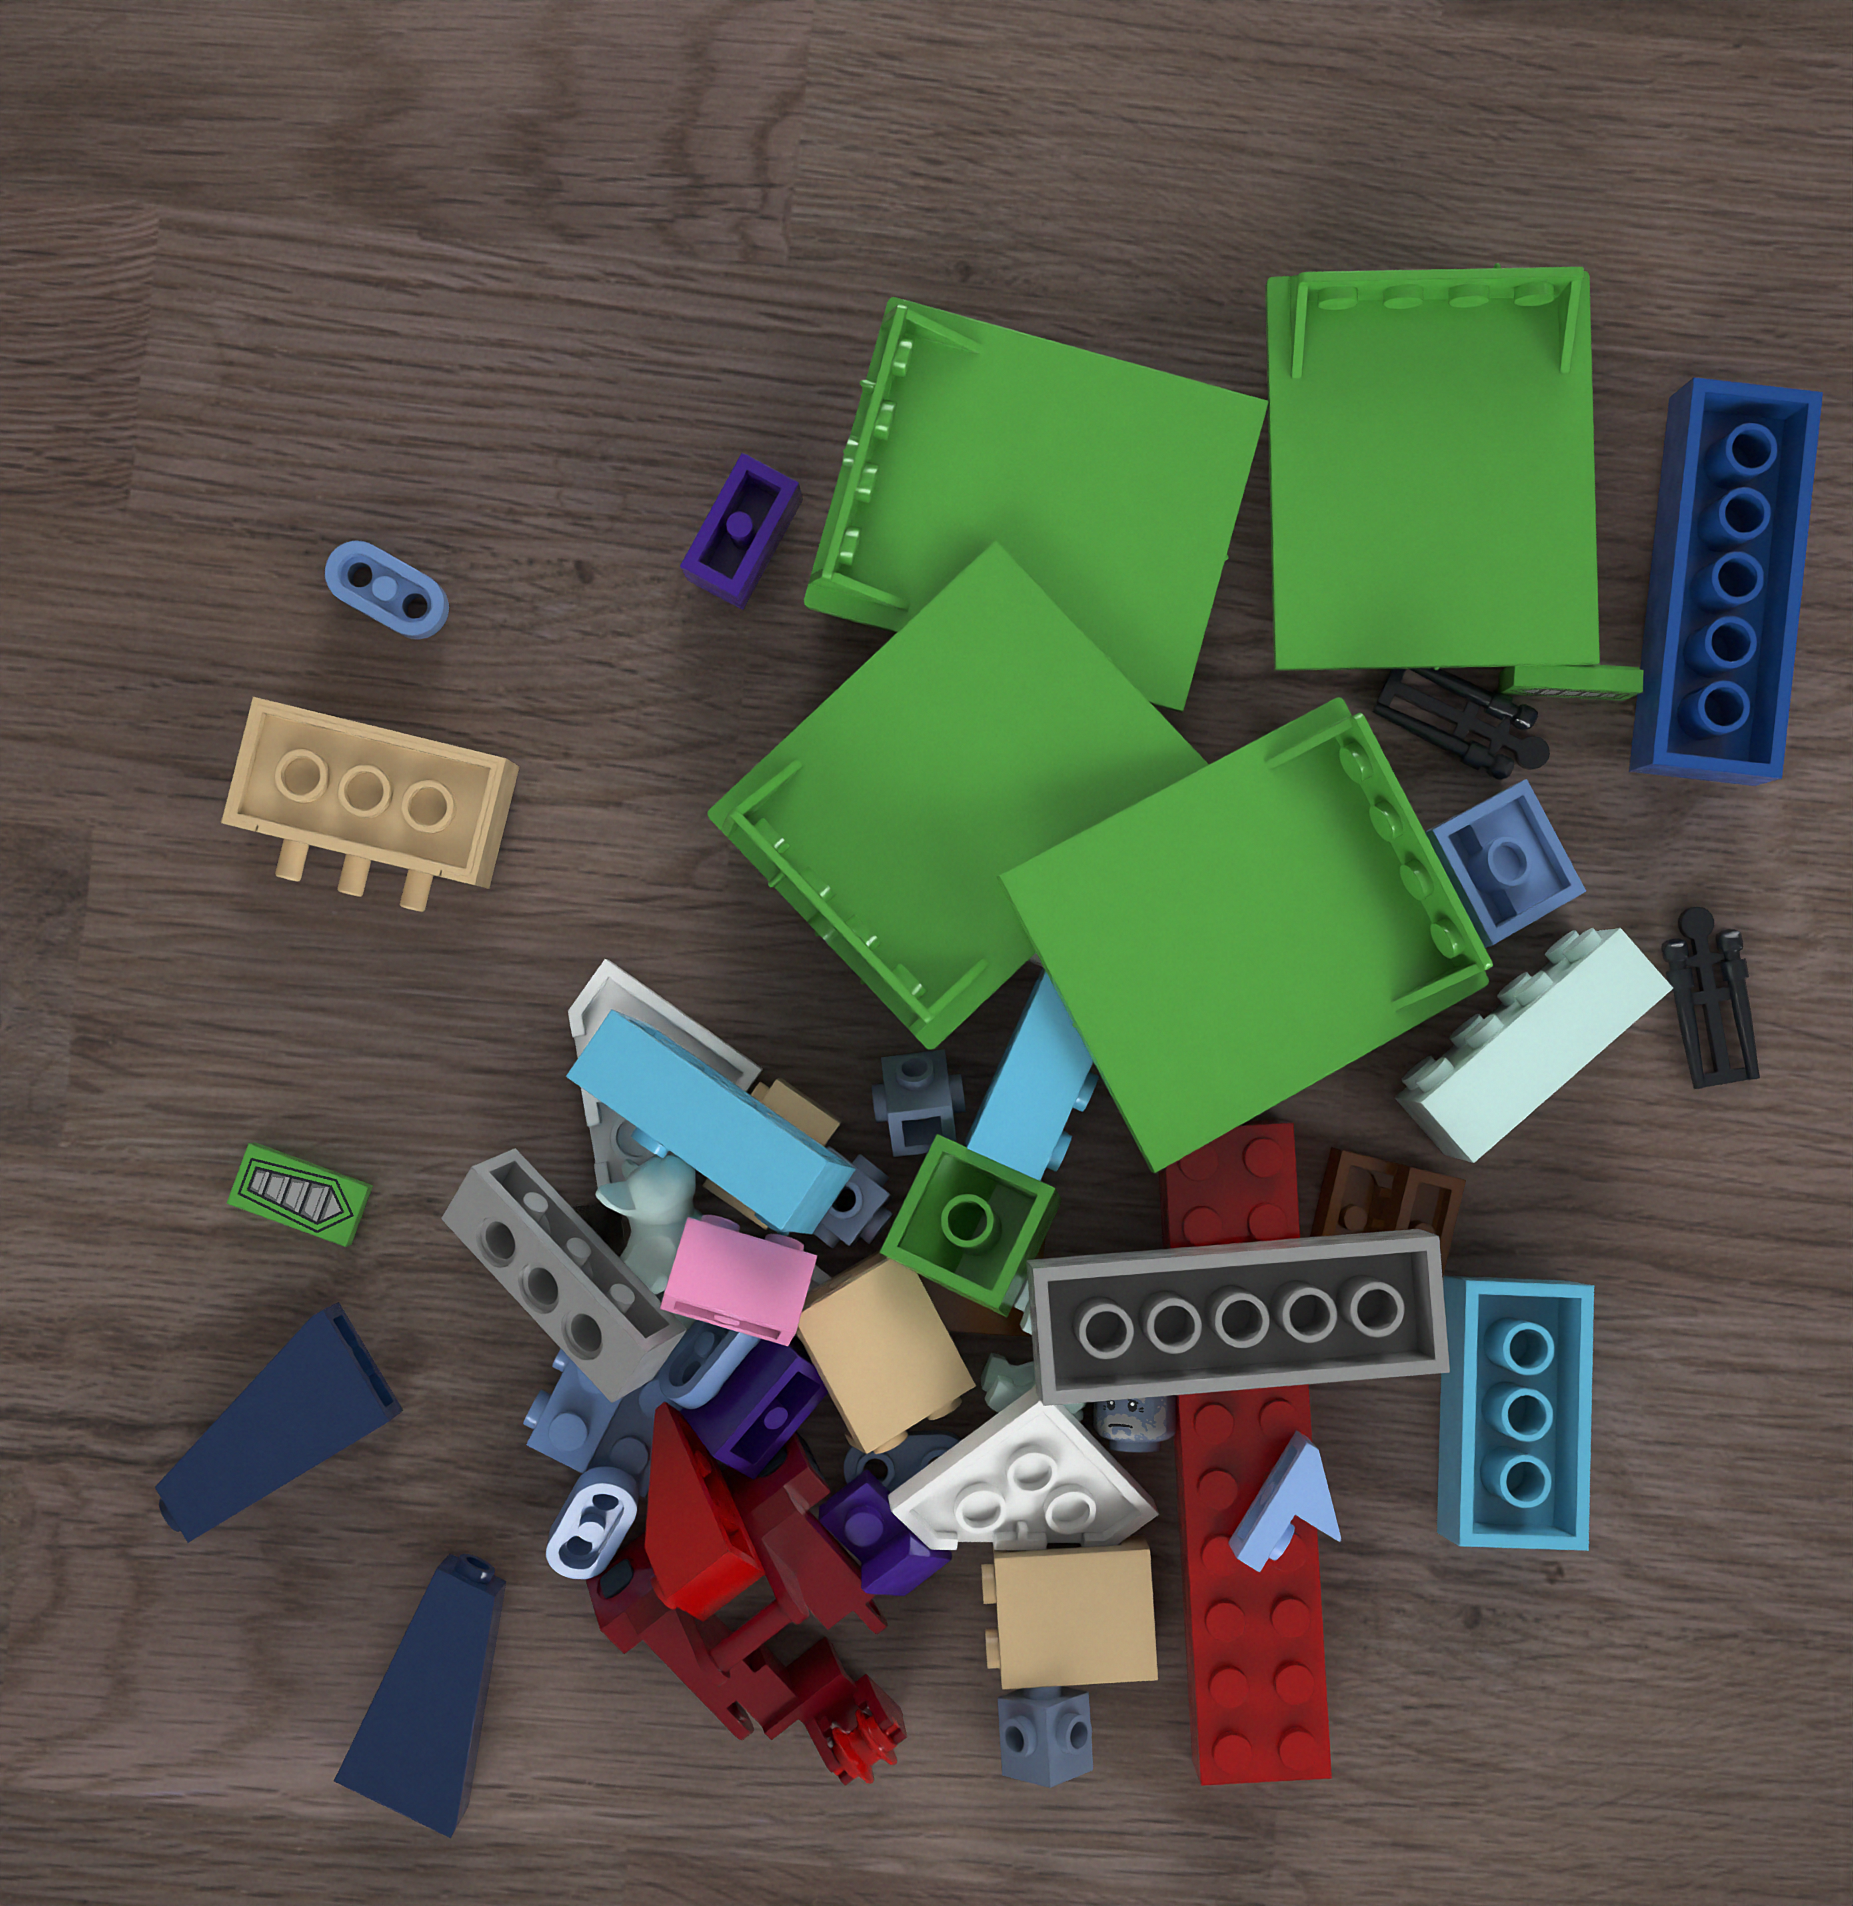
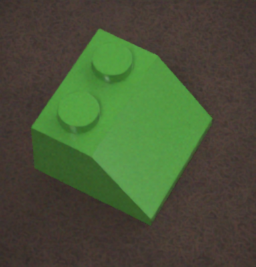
(972, 1224)

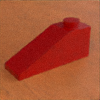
(693, 1524)

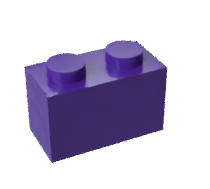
(742, 531)
(759, 1406)

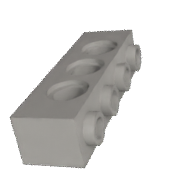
(563, 1274)

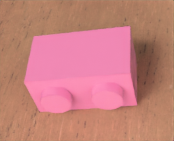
(739, 1279)

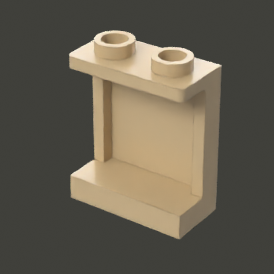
(881, 1352)
(1072, 1615)

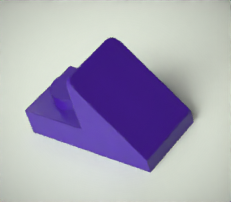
(889, 1551)

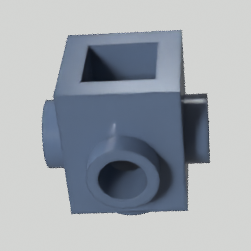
(917, 1089)
(869, 1212)
(1045, 1734)

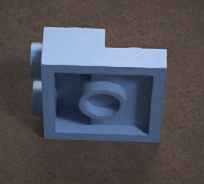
(1505, 862)
(589, 1431)

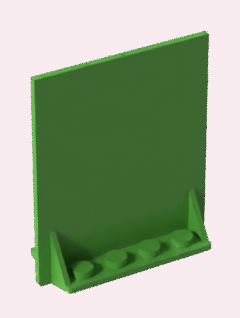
(1076, 462)
(1432, 469)
(938, 771)
(1248, 930)

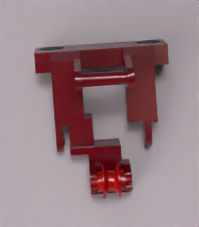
(735, 1671)

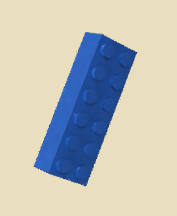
(1726, 582)

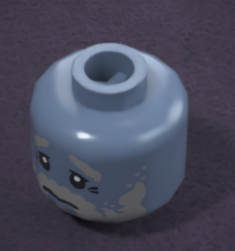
(1136, 1422)

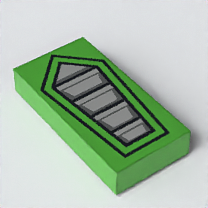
(1572, 681)
(299, 1194)

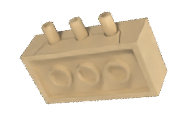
(369, 798)

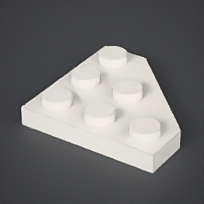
(619, 991)
(1024, 1484)

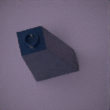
(290, 1418)
(428, 1713)

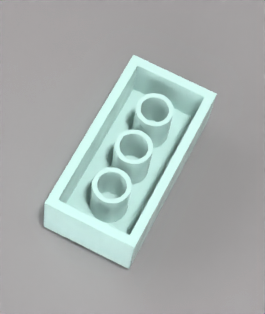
(1531, 1041)

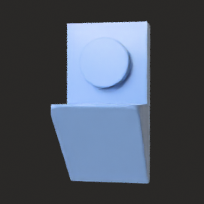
(1292, 1488)

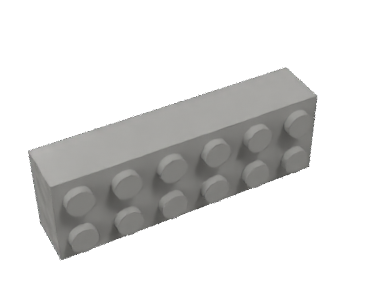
(1237, 1316)

